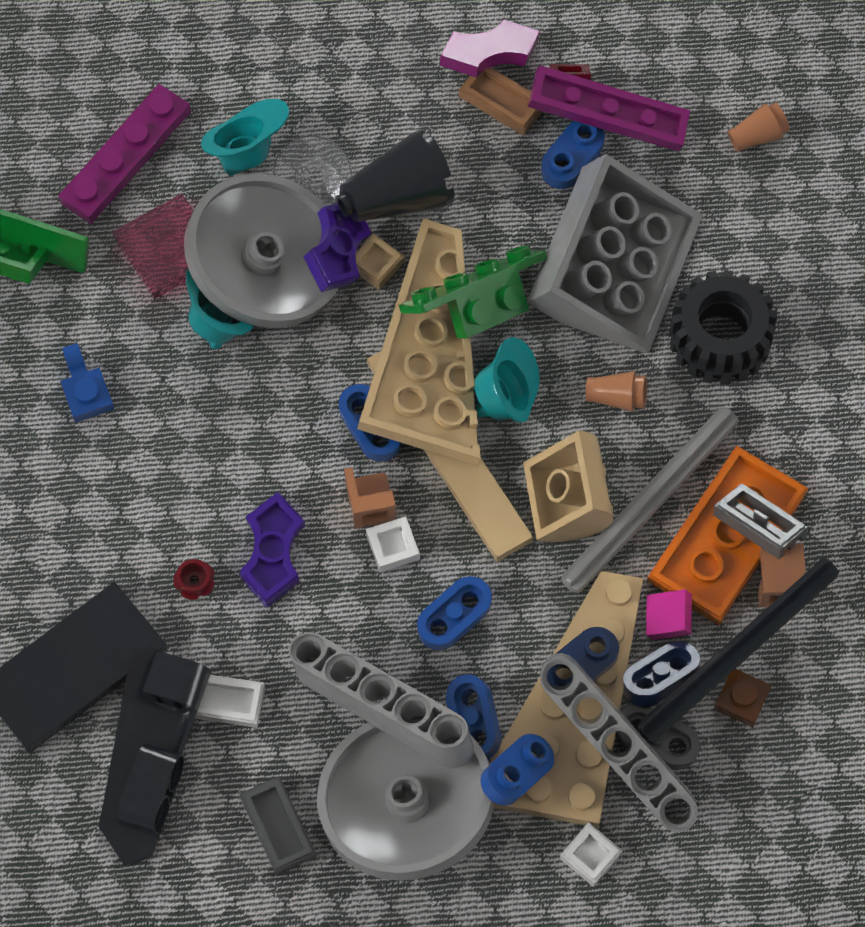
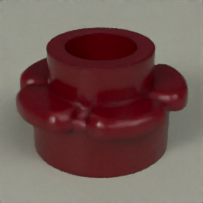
(190, 569)

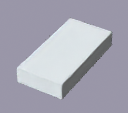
(232, 701)

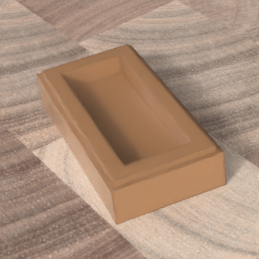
(500, 99)

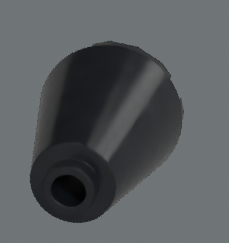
(398, 182)

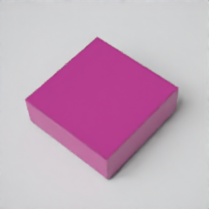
(669, 614)

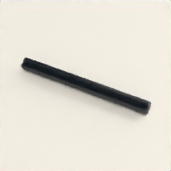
(737, 650)

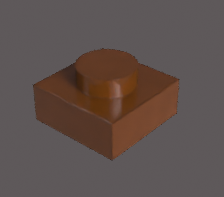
(742, 697)

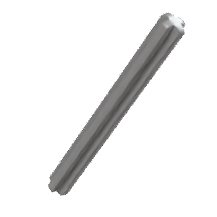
(649, 500)

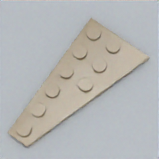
(424, 371)
(578, 779)

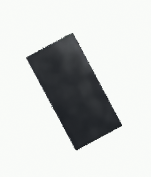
(73, 666)

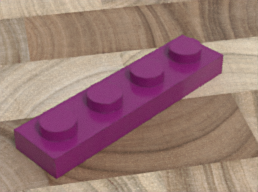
(609, 108)
(124, 153)

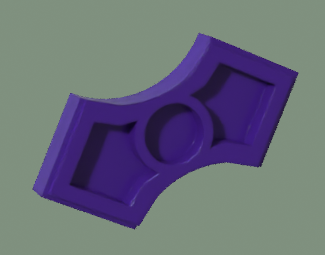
(335, 257)
(269, 568)

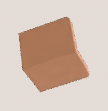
(369, 499)
(779, 573)

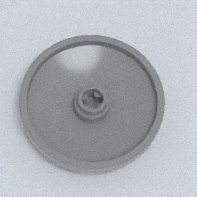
(251, 247)
(397, 808)

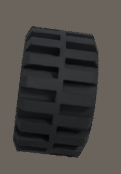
(728, 298)

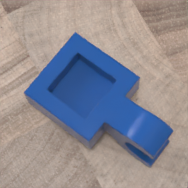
(85, 389)

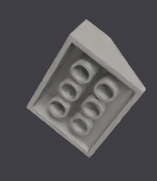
(615, 255)

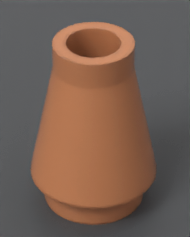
(760, 127)
(620, 390)

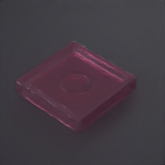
(157, 245)

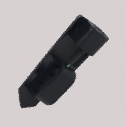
(147, 754)

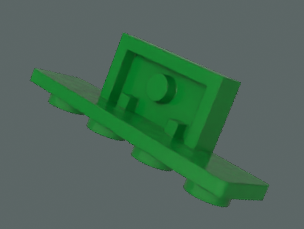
(31, 243)
(482, 297)

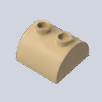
(569, 490)

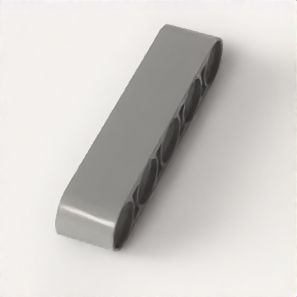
(389, 715)
(626, 762)

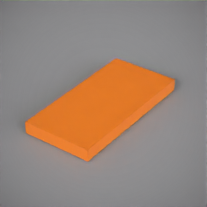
(710, 555)

